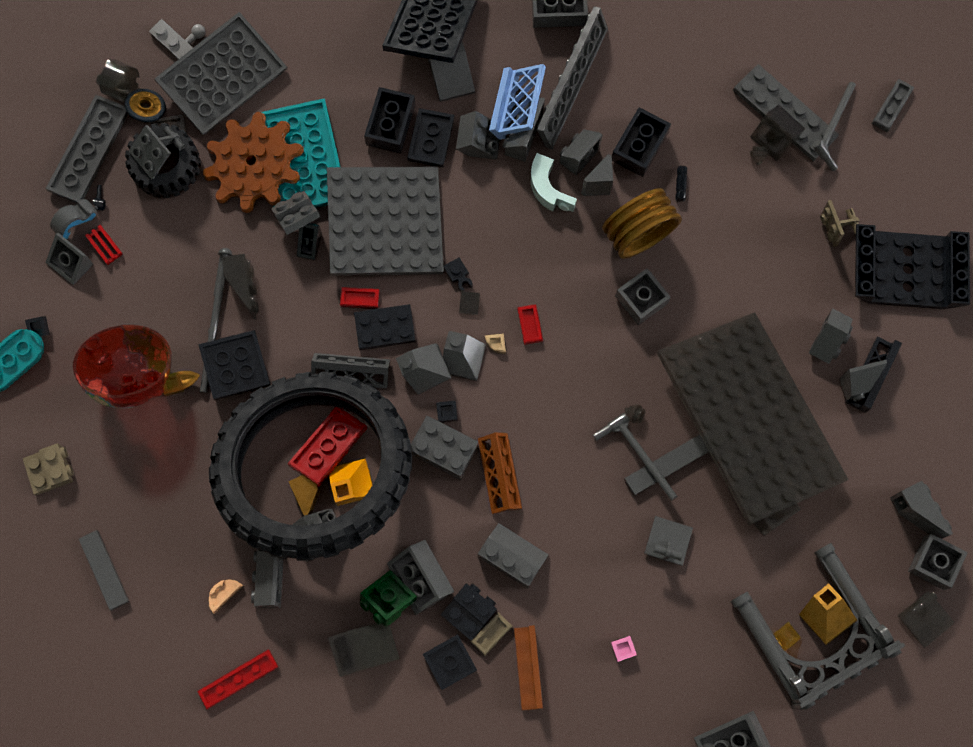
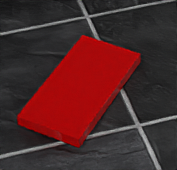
(327, 446)

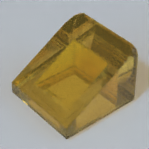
(786, 636)

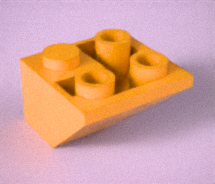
(350, 482)

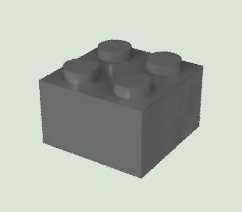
(642, 296)
(937, 561)

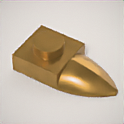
(179, 381)

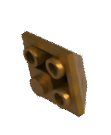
(827, 614)

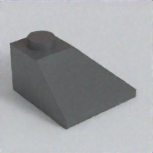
(463, 355)
(424, 367)
(861, 379)

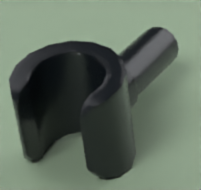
(99, 203)

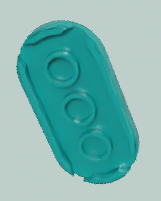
(18, 354)

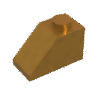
(305, 493)

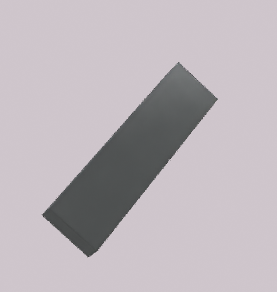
(104, 570)

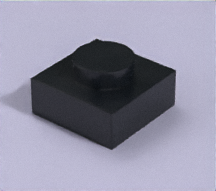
(38, 325)
(447, 411)

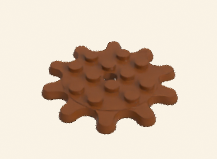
(264, 176)

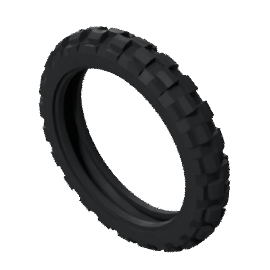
(327, 537)

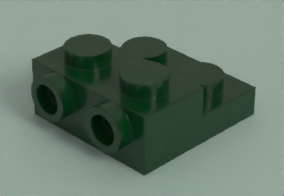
(386, 598)

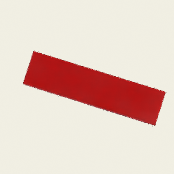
(238, 679)

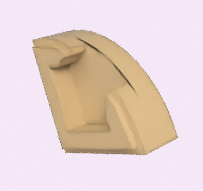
(496, 343)

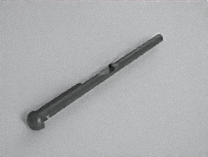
(218, 293)

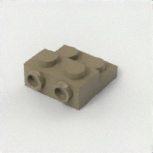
(48, 469)

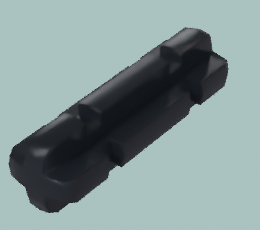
(681, 183)

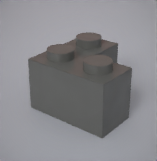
(833, 333)

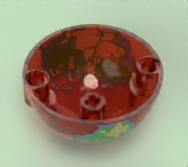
(133, 369)

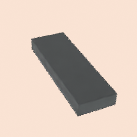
(892, 105)

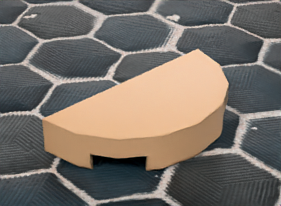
(222, 593)

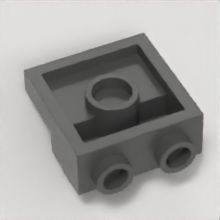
(295, 212)

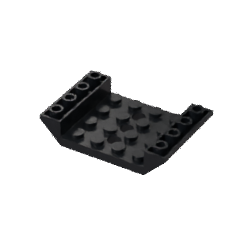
(937, 263)

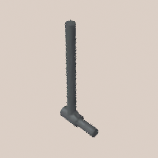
(821, 145)
(620, 424)

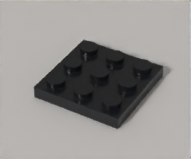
(234, 365)

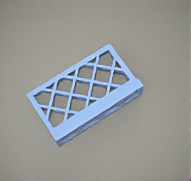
(506, 100)

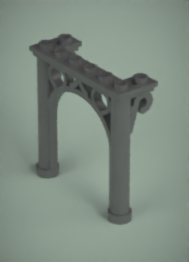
(794, 684)

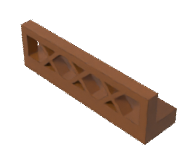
(503, 471)
(528, 668)

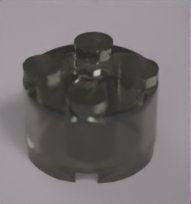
(117, 80)

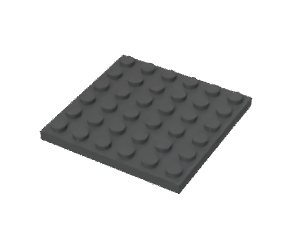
(384, 221)

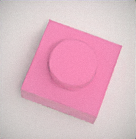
(623, 648)

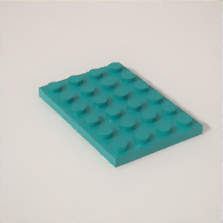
(312, 130)

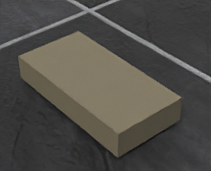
(491, 633)

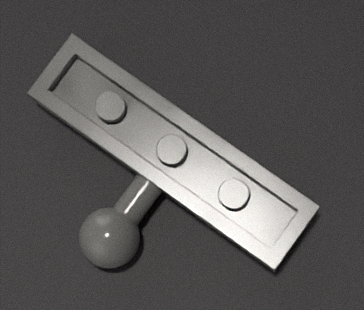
(173, 41)

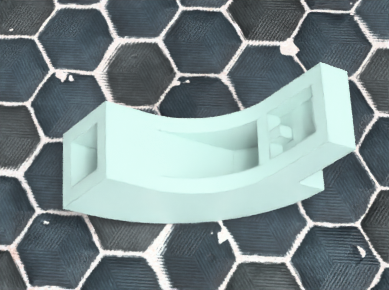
(543, 189)

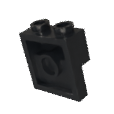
(469, 611)

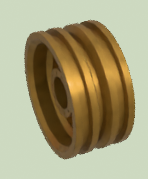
(641, 223)

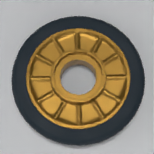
(136, 111)

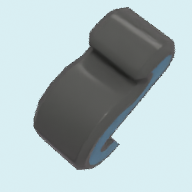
(72, 216)

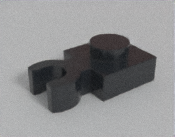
(457, 272)

